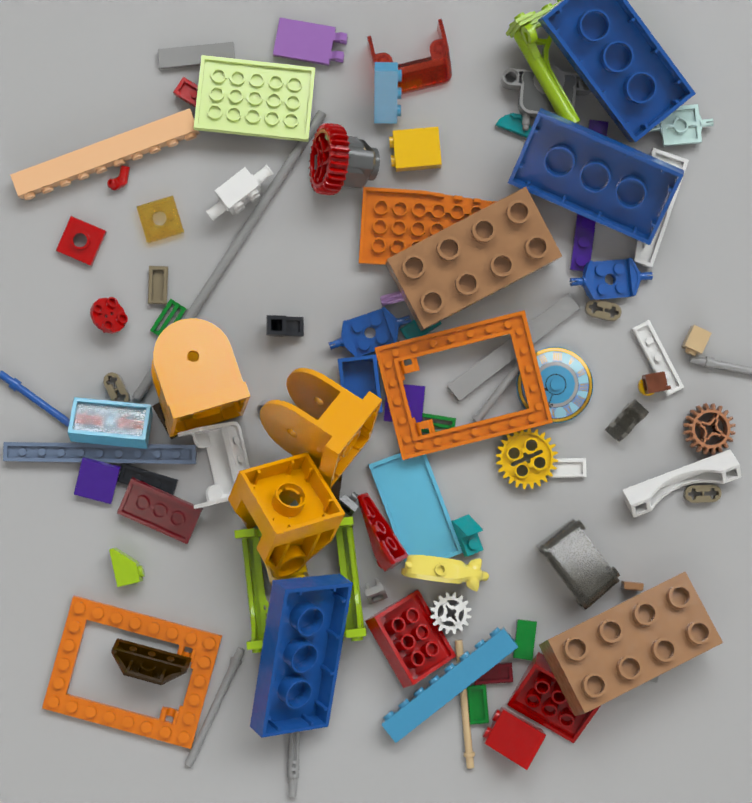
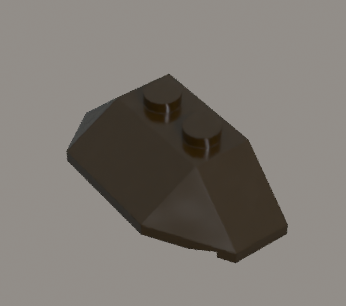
(148, 662)

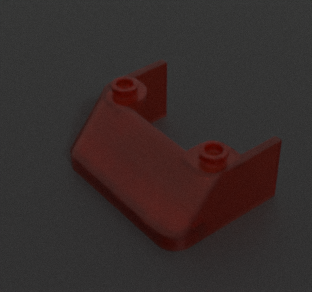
(422, 72)

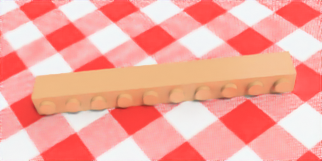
(104, 154)

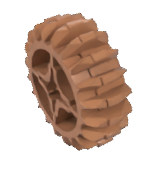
(716, 431)

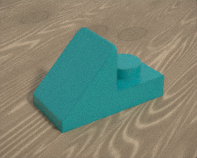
(467, 535)

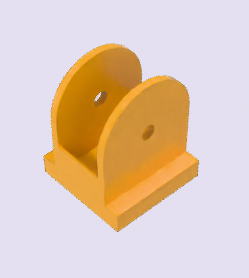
(196, 376)
(327, 428)

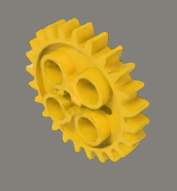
(519, 442)

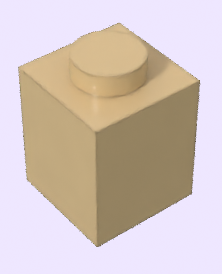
(696, 340)

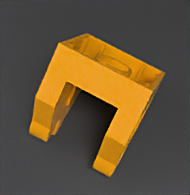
(288, 532)

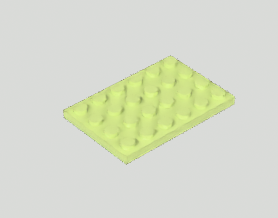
(254, 98)

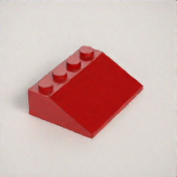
(410, 639)
(544, 702)

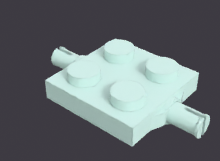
(682, 126)

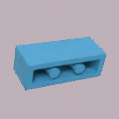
(387, 92)

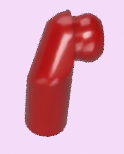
(121, 180)

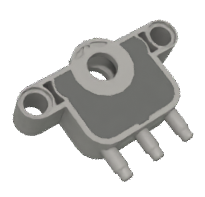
(532, 95)

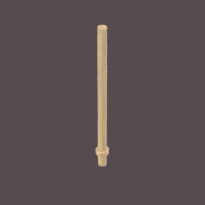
(469, 753)

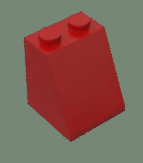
(514, 737)

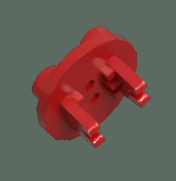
(106, 307)

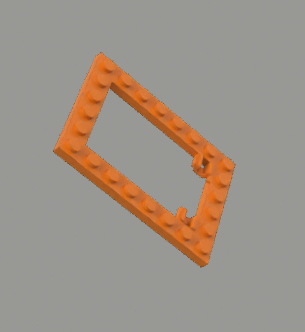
(392, 370)
(185, 720)

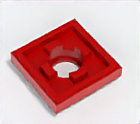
(94, 240)

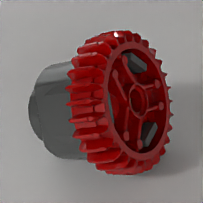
(340, 160)

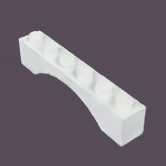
(714, 469)

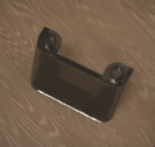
(578, 563)

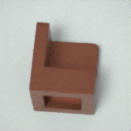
(655, 382)

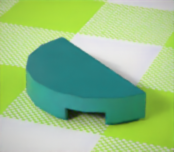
(513, 123)

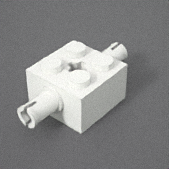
(239, 191)

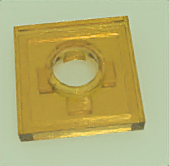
(170, 228)

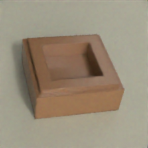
(630, 585)

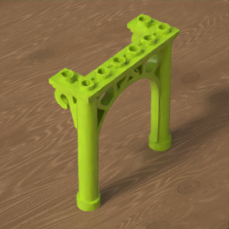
(527, 39)

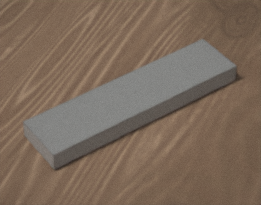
(191, 55)

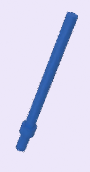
(16, 385)

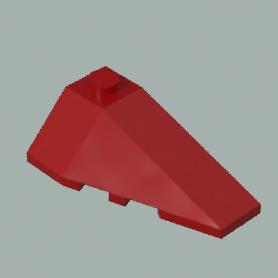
(383, 540)

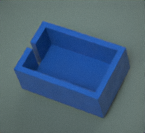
(360, 375)

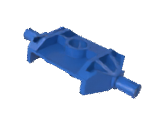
(624, 274)
(381, 321)

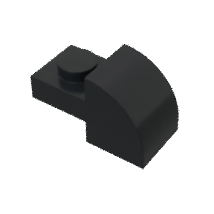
(284, 326)

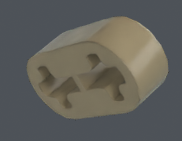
(604, 306)
(120, 387)
(703, 498)

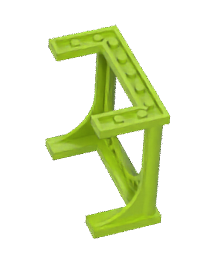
(256, 592)

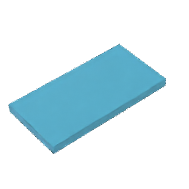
(415, 506)

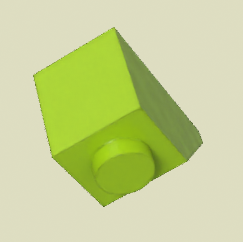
(125, 568)

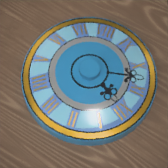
(565, 381)

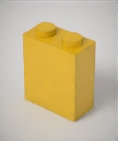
(415, 149)

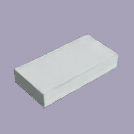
(569, 468)

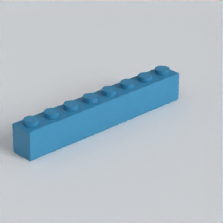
(450, 684)

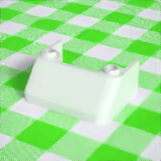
(225, 454)

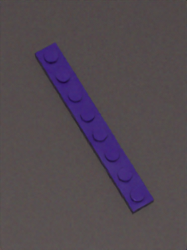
(584, 226)

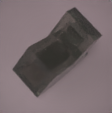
(626, 420)

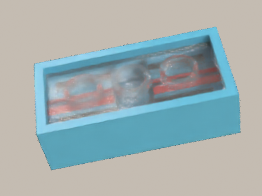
(110, 423)

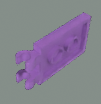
(308, 42)

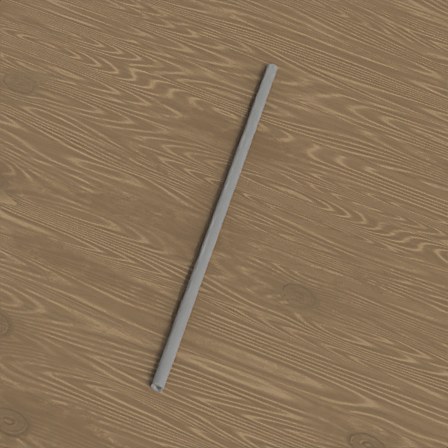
(241, 237)

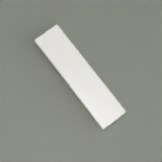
(657, 355)

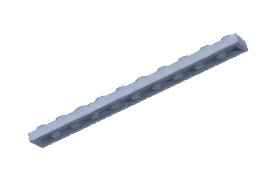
(105, 453)

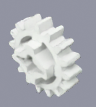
(442, 617)

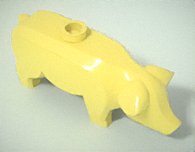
(445, 570)

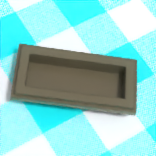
(158, 285)

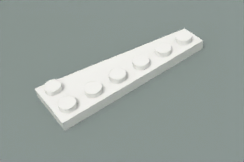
(645, 253)

